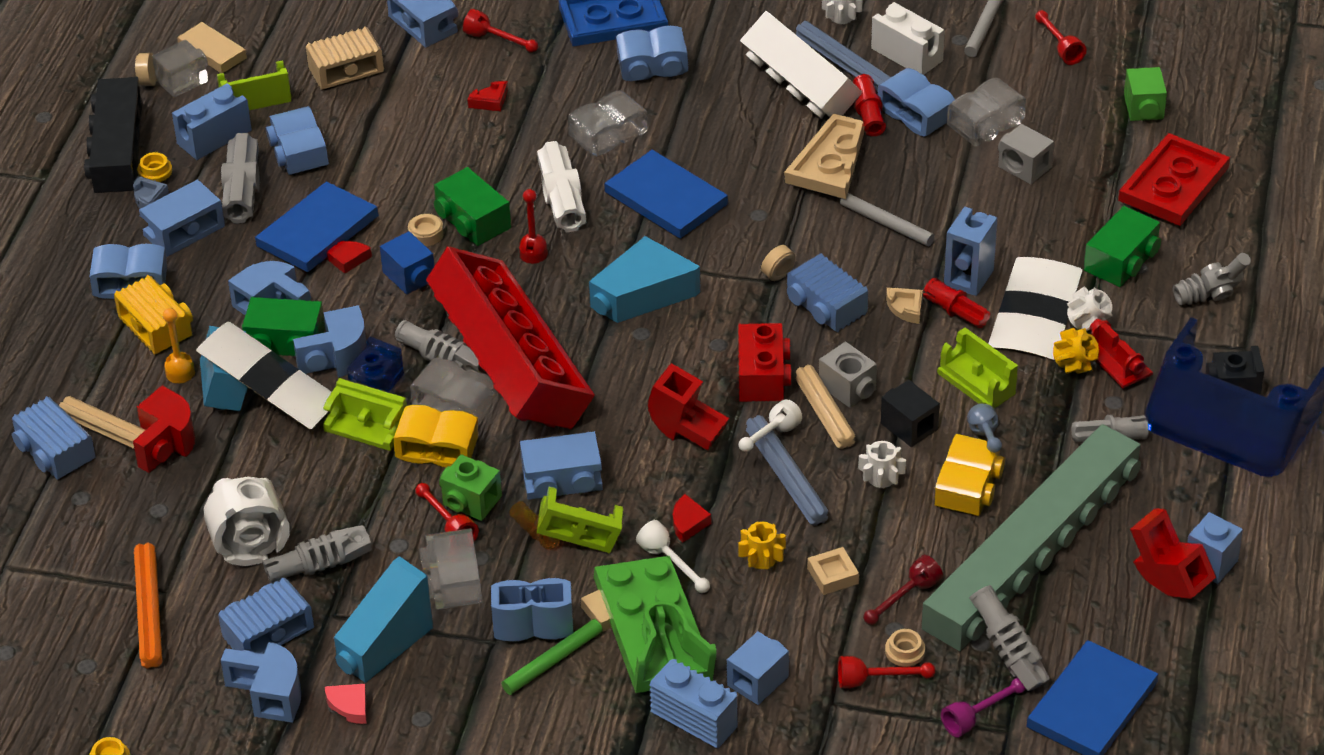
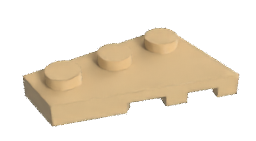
(829, 157)

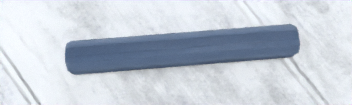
(839, 53)
(788, 473)

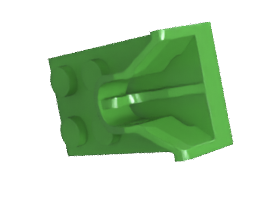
(652, 619)

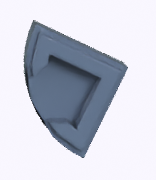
(148, 191)

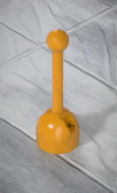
(178, 365)

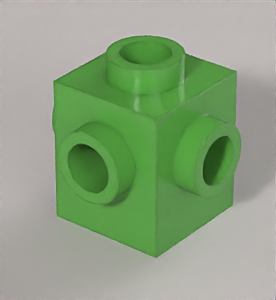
(470, 487)

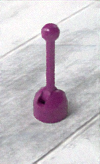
(960, 716)

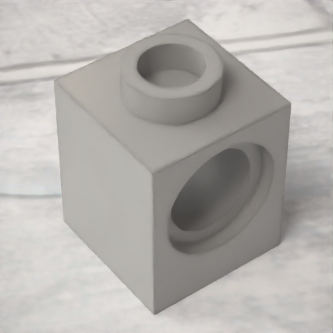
(1025, 153)
(848, 374)

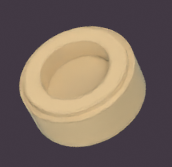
(145, 69)
(426, 229)
(778, 262)

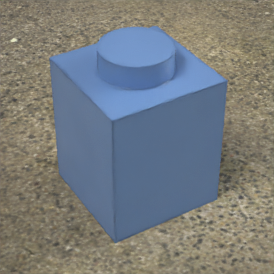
(1220, 543)
(758, 667)

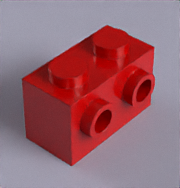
(761, 362)

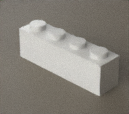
(800, 66)

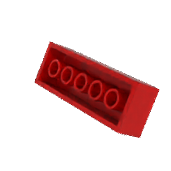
(509, 338)

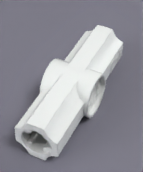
(561, 186)

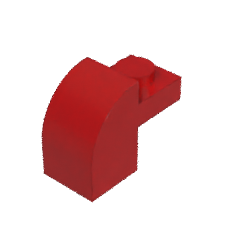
(677, 411)
(167, 428)
(1166, 562)

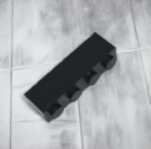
(114, 135)

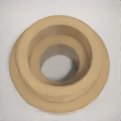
(905, 648)

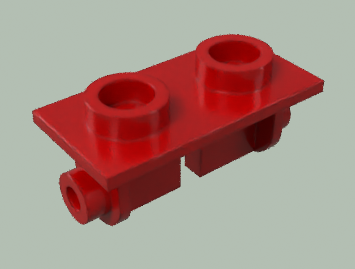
(1117, 356)

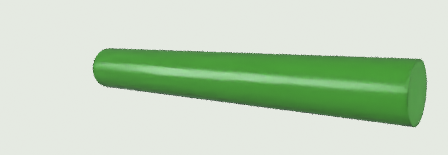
(552, 656)

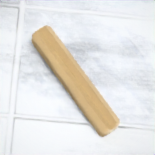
(825, 407)
(101, 421)

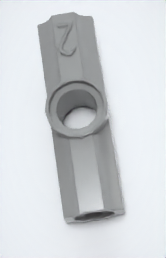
(240, 178)

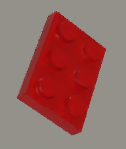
(1174, 179)

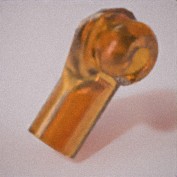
(529, 521)

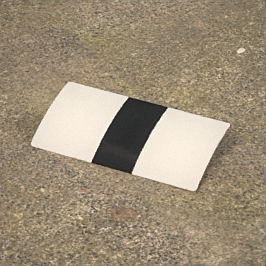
(1035, 305)
(266, 373)

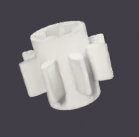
(842, 10)
(1088, 307)
(882, 464)

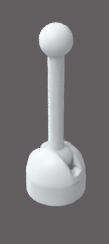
(777, 420)
(655, 539)

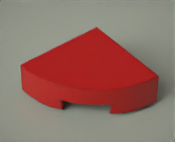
(489, 98)
(348, 255)
(689, 518)

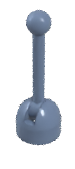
(981, 416)

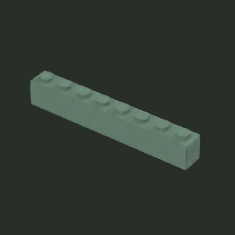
(1032, 534)

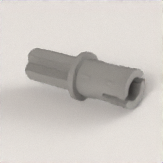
(1133, 427)

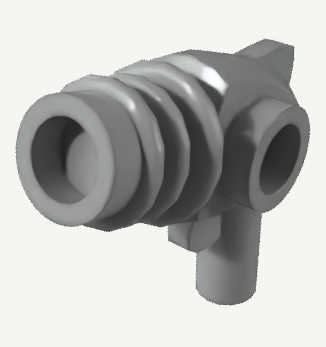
(1214, 282)

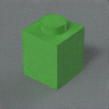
(1145, 93)

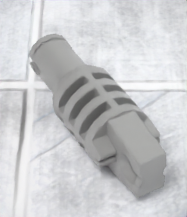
(437, 345)
(319, 553)
(1010, 639)

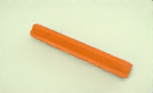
(147, 605)

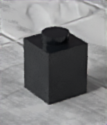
(909, 413)

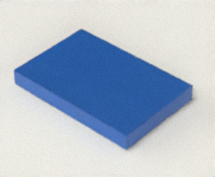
(604, 19)
(666, 193)
(316, 226)
(1092, 700)

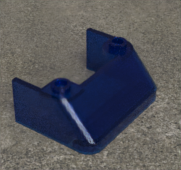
(1226, 419)

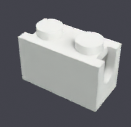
(907, 39)

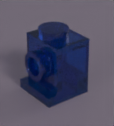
(377, 366)

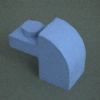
(266, 280)
(337, 346)
(269, 677)

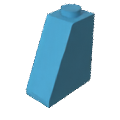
(643, 281)
(385, 621)

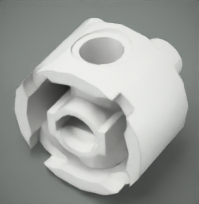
(246, 520)

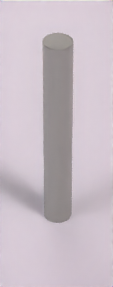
(982, 27)
(888, 219)

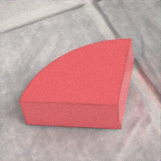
(348, 701)

